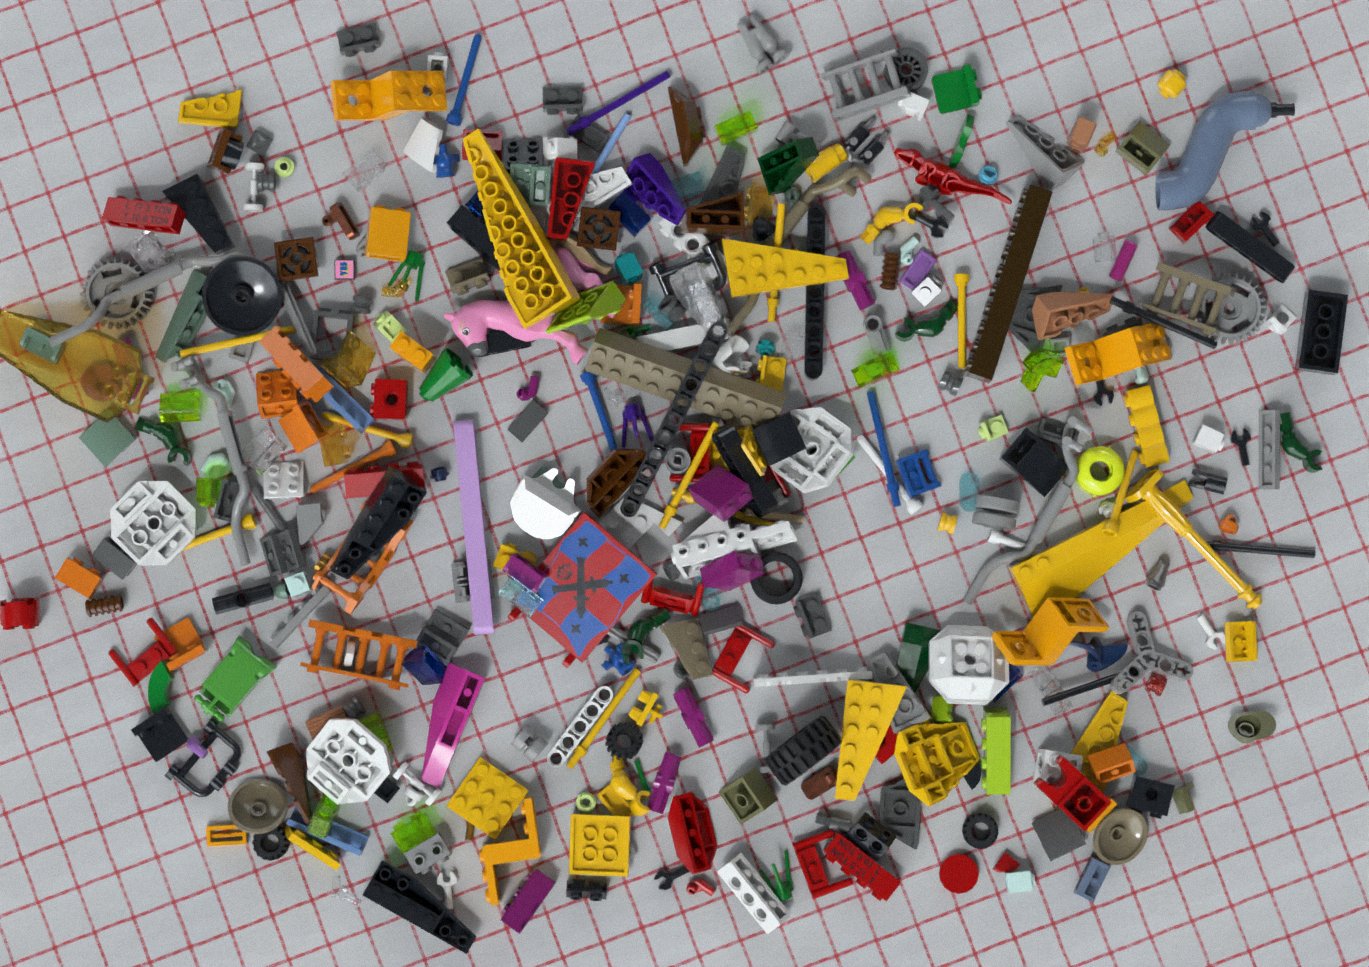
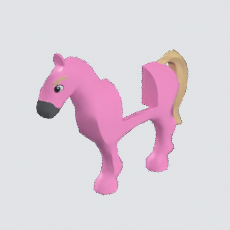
(474, 318)

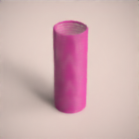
(1121, 269)

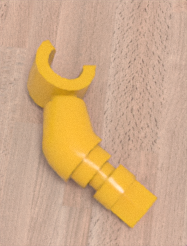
(886, 216)
(624, 788)

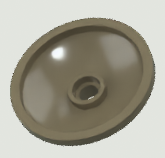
(254, 797)
(1125, 842)

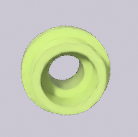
(284, 173)
(586, 808)

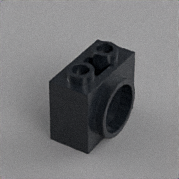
(1158, 805)

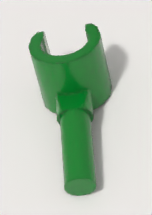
(632, 331)

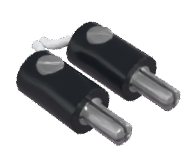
(871, 151)

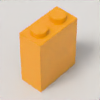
(387, 233)
(412, 352)

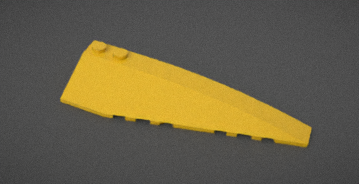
(527, 262)
(1084, 557)

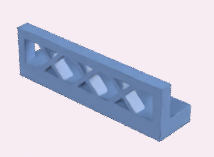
(346, 405)
(338, 835)

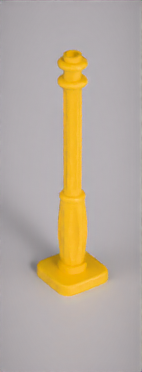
(1173, 516)

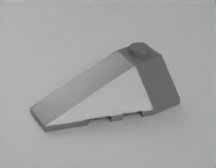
(1049, 161)

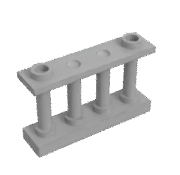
(879, 97)

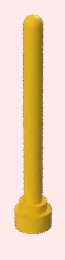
(961, 281)
(404, 440)
(247, 522)
(1111, 527)

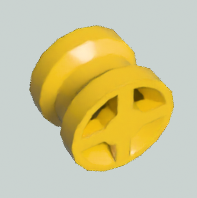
(947, 522)

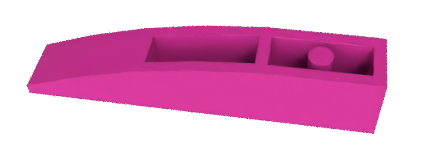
(448, 720)

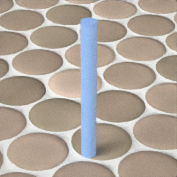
(611, 142)

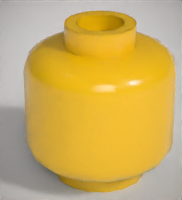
(1171, 84)

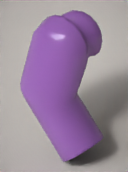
(194, 745)

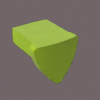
(941, 710)

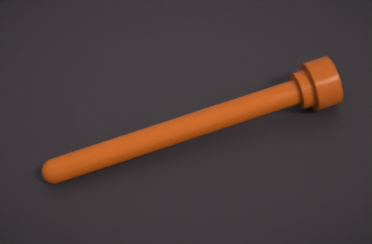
(387, 449)

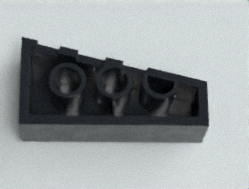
(201, 212)
(474, 233)

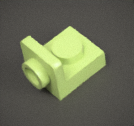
(388, 325)
(992, 428)

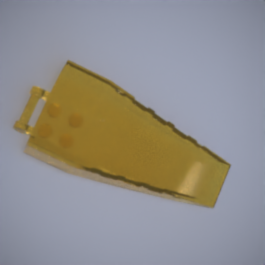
(93, 373)

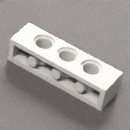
(680, 243)
(754, 893)

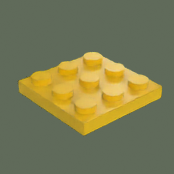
(487, 798)
(599, 845)

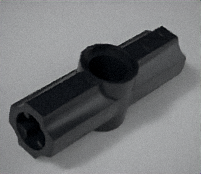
(255, 596)

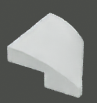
(424, 144)

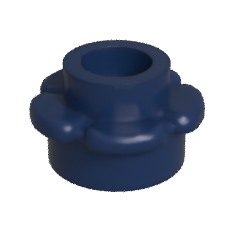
(439, 474)

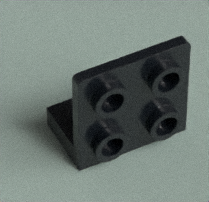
(522, 151)
(160, 734)

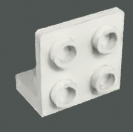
(1047, 767)

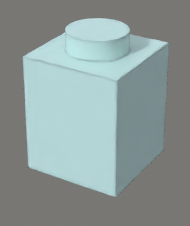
(298, 584)
(1019, 881)

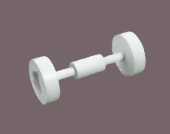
(253, 187)
(417, 784)

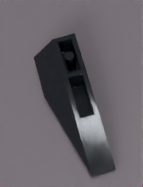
(379, 520)
(414, 903)

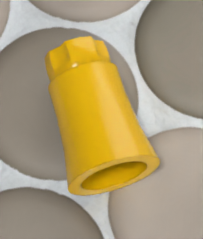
(826, 162)

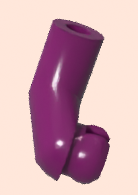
(529, 391)

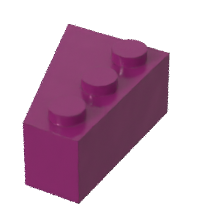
(527, 900)

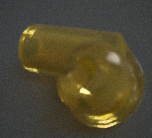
(1101, 146)
(396, 291)

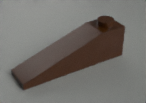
(290, 765)

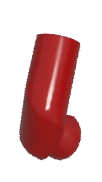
(700, 885)

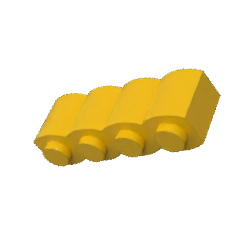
(1147, 426)

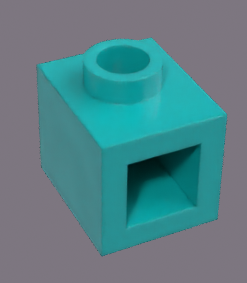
(628, 268)

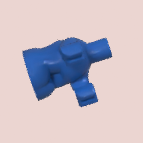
(444, 162)
(615, 660)

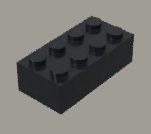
(1321, 332)

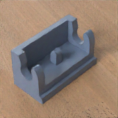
(1091, 879)

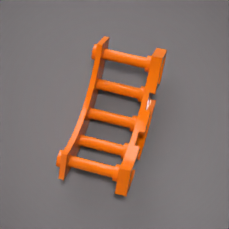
(364, 583)
(364, 638)

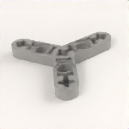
(1143, 650)

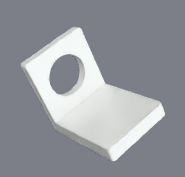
(1275, 325)

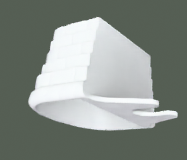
(542, 507)

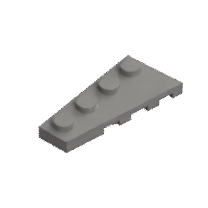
(910, 709)

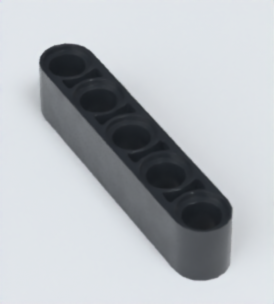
(1250, 247)
(729, 446)

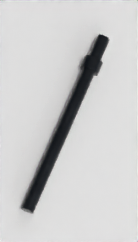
(1129, 307)
(1217, 546)
(1084, 688)

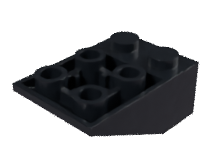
(1034, 462)

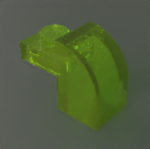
(1038, 364)
(875, 369)

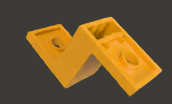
(388, 95)
(1118, 353)
(1050, 631)
(510, 851)

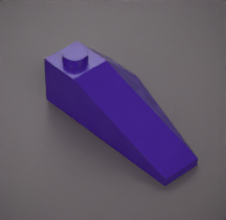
(654, 188)

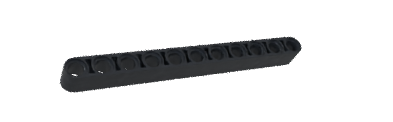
(667, 426)

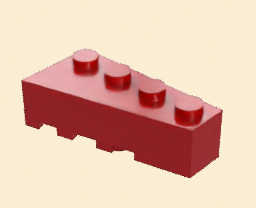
(568, 189)

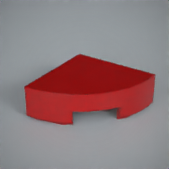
(1006, 864)

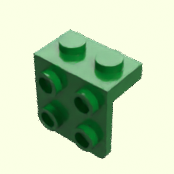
(956, 90)

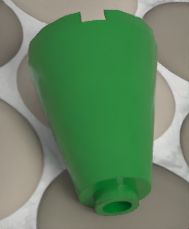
(444, 376)

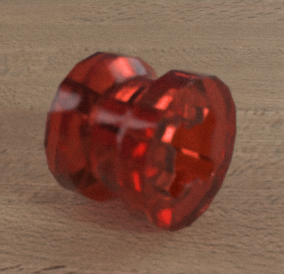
(1156, 684)

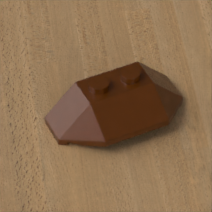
(687, 124)
(612, 478)

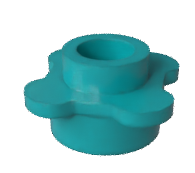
(765, 347)

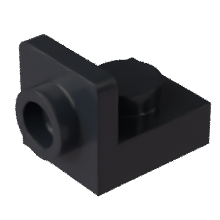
(387, 790)

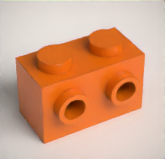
(79, 577)
(1114, 763)

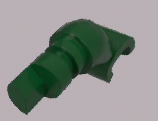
(930, 327)
(168, 436)
(1294, 447)
(639, 631)

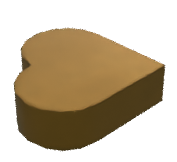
(322, 562)

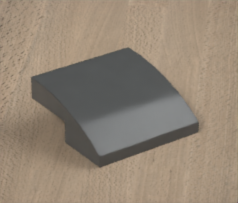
(282, 552)
(442, 636)
(1058, 834)

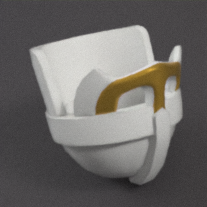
(729, 356)

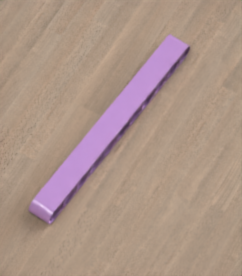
(473, 526)

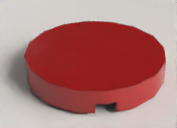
(958, 873)

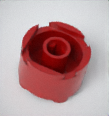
(20, 612)

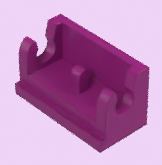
(525, 572)

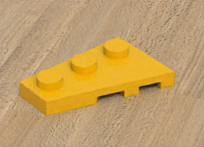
(212, 111)
(312, 847)

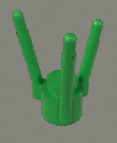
(412, 261)
(781, 890)

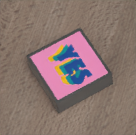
(344, 269)

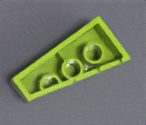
(997, 750)

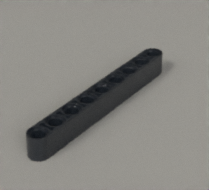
(810, 301)

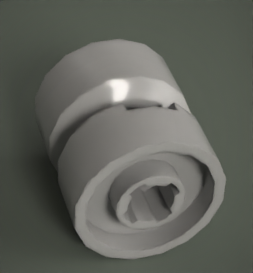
(677, 460)
(534, 748)

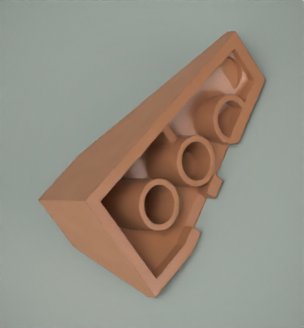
(1065, 309)

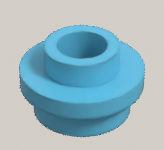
(988, 175)

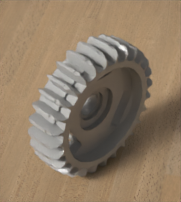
(99, 288)
(1244, 308)

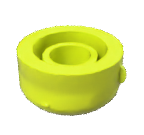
(1115, 471)

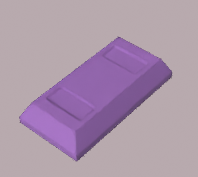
(918, 270)

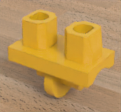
(640, 716)

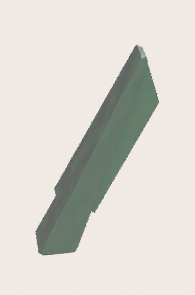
(185, 320)

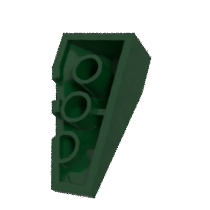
(913, 653)

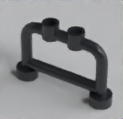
(709, 254)
(229, 768)

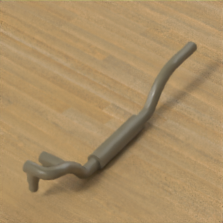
(795, 215)

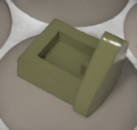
(1182, 798)

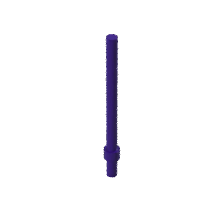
(584, 122)

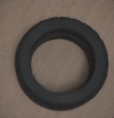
(797, 579)

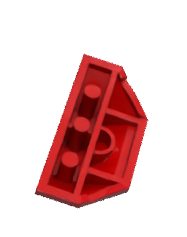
(692, 832)

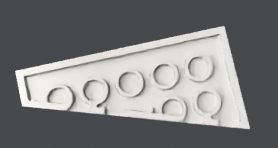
(599, 189)
(804, 677)

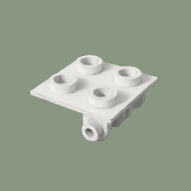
(284, 480)

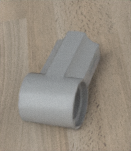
(789, 133)
(876, 337)

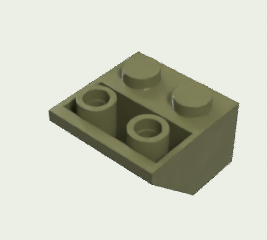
(1142, 148)

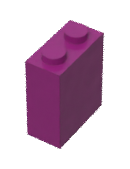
(720, 493)
(732, 570)

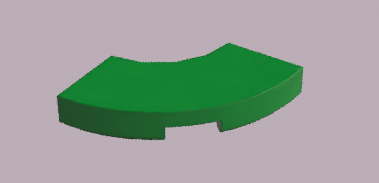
(961, 141)
(159, 686)

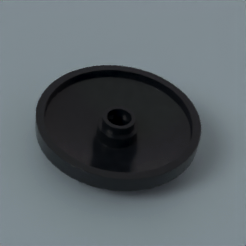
(241, 295)

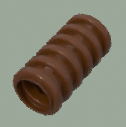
(890, 271)
(104, 605)

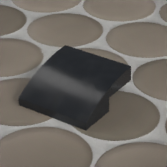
(778, 439)

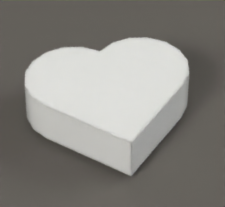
(349, 653)

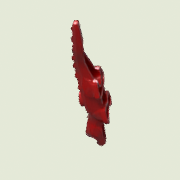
(944, 177)

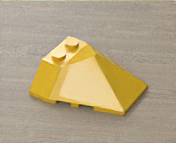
(935, 758)

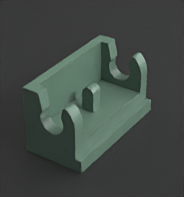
(39, 345)

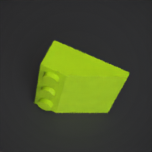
(593, 305)

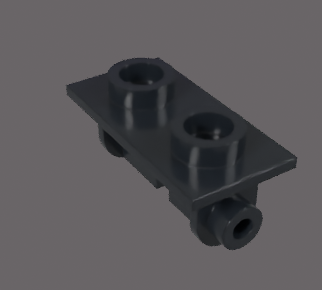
(576, 889)

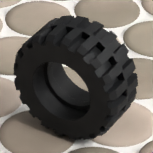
(803, 750)

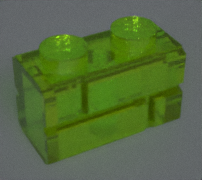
(735, 128)
(180, 407)
(323, 817)
(414, 832)

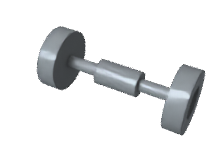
(766, 744)

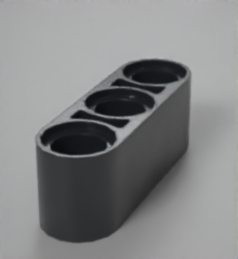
(503, 342)

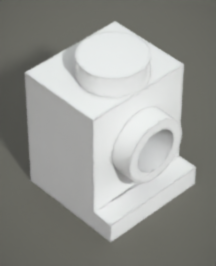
(438, 59)
(914, 105)

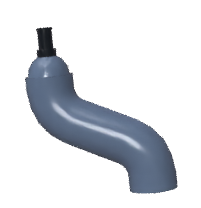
(1210, 145)

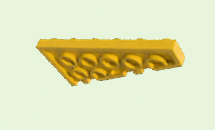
(766, 268)
(865, 722)
(1101, 733)

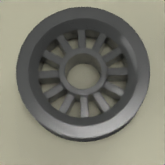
(922, 64)

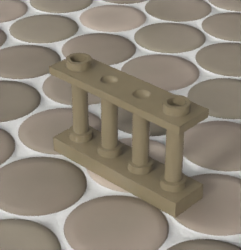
(1203, 286)

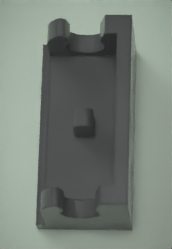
(1052, 431)
(226, 500)
(114, 558)

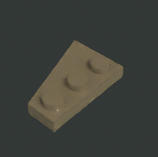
(689, 644)

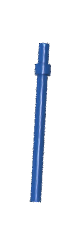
(892, 485)

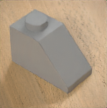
(309, 521)

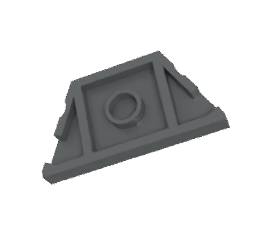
(1022, 322)
(900, 812)

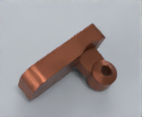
(341, 216)
(820, 782)

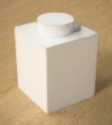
(561, 148)
(1209, 439)

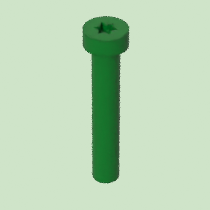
(641, 776)

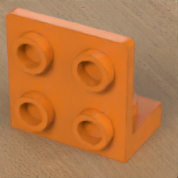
(631, 308)
(275, 394)
(303, 426)
(187, 642)

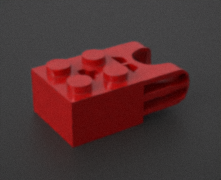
(1070, 790)

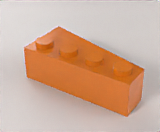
(295, 365)

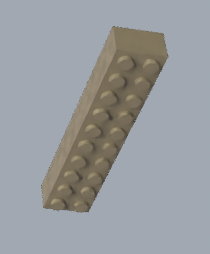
(663, 373)

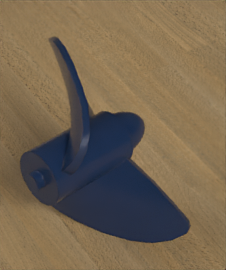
(1100, 655)

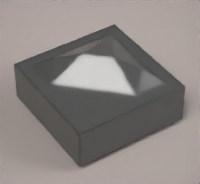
(259, 142)

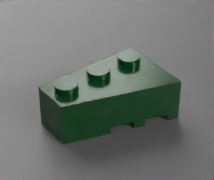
(787, 164)

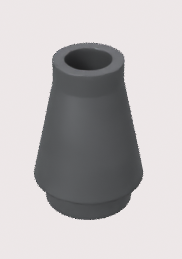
(1158, 575)

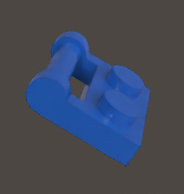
(913, 476)

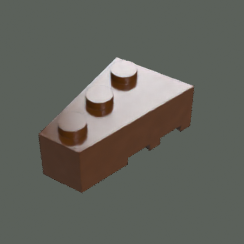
(719, 216)

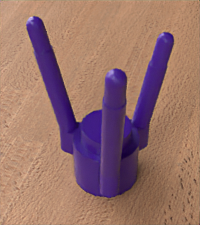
(633, 414)

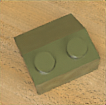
(748, 795)

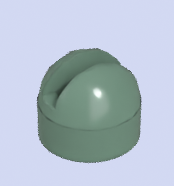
(788, 195)
(281, 591)

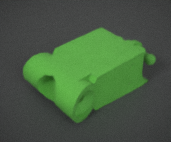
(233, 680)

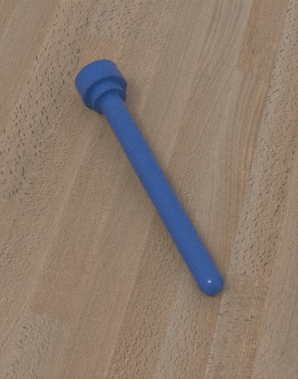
(454, 117)
(589, 380)

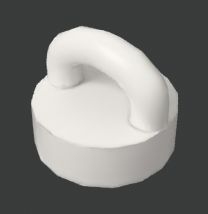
(414, 793)

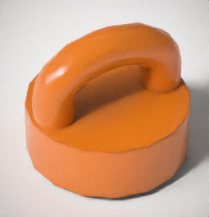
(1229, 526)

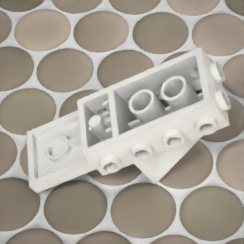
(720, 538)

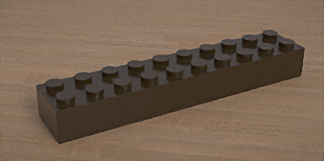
(1009, 283)

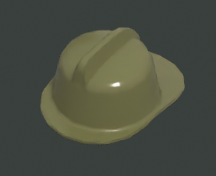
(1251, 726)

